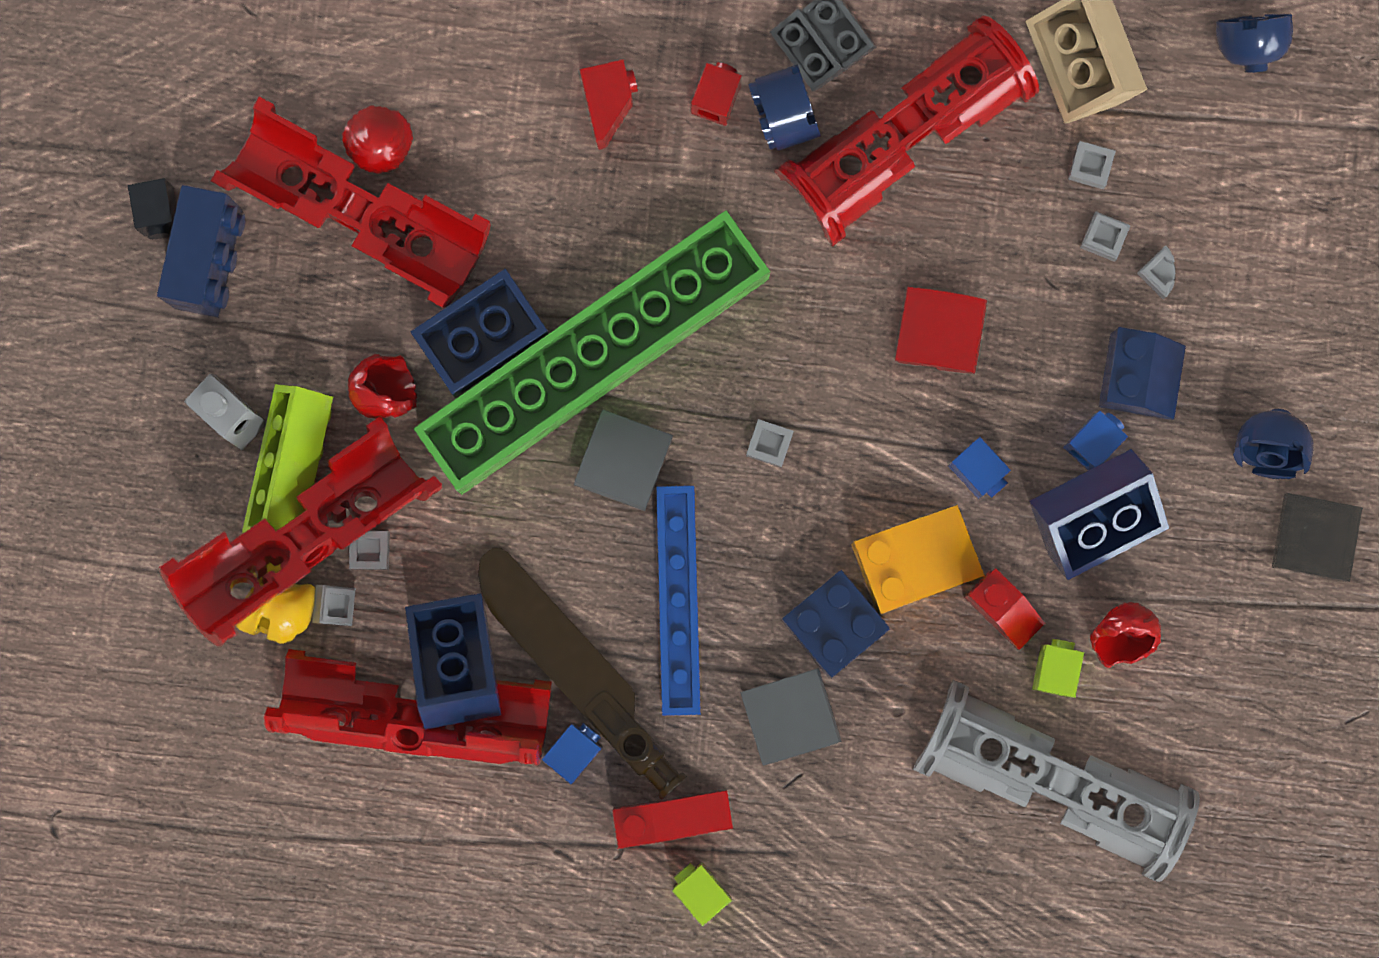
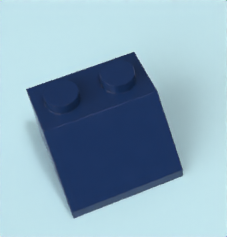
(1142, 373)

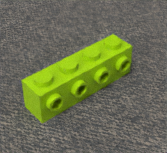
(288, 455)

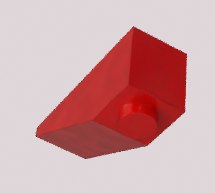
(671, 819)

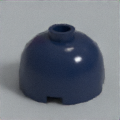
(1255, 40)
(1274, 444)

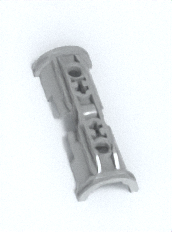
(957, 755)

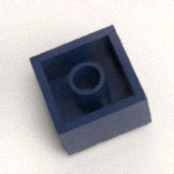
(835, 624)

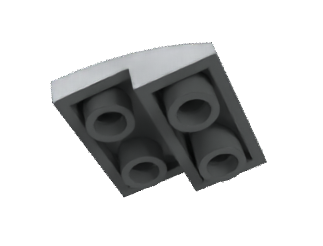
(823, 40)
(623, 460)
(790, 717)

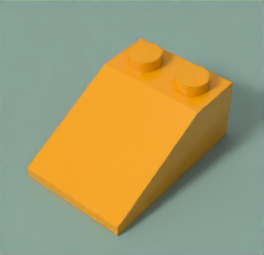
(917, 559)

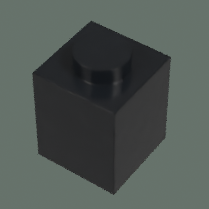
(153, 207)

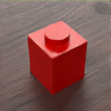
(716, 93)

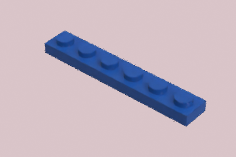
(678, 600)

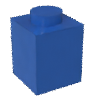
(1096, 440)
(980, 469)
(573, 751)

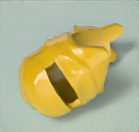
(284, 615)

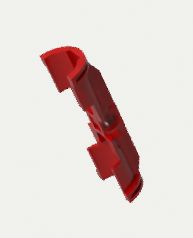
(280, 144)
(844, 198)
(362, 469)
(326, 691)

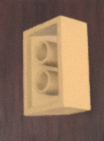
(1085, 56)

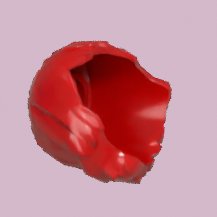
(377, 139)
(382, 387)
(1126, 635)

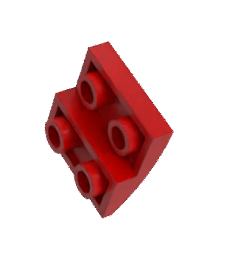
(941, 330)

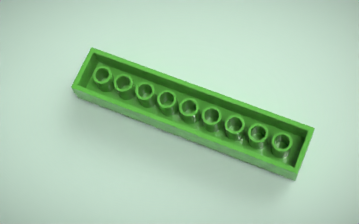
(593, 352)

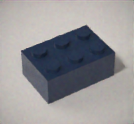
(201, 251)
(479, 333)
(1099, 514)
(452, 661)

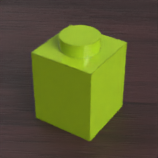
(1058, 669)
(700, 892)

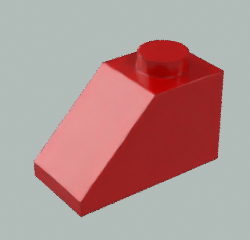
(608, 97)
(1005, 608)

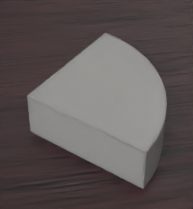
(1160, 272)

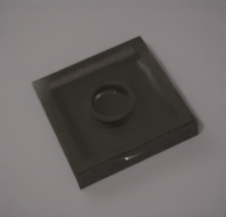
(1317, 537)

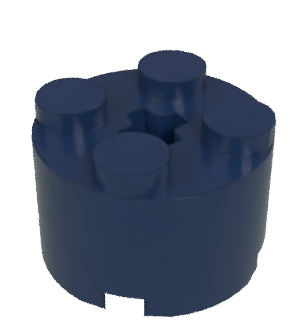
(786, 108)

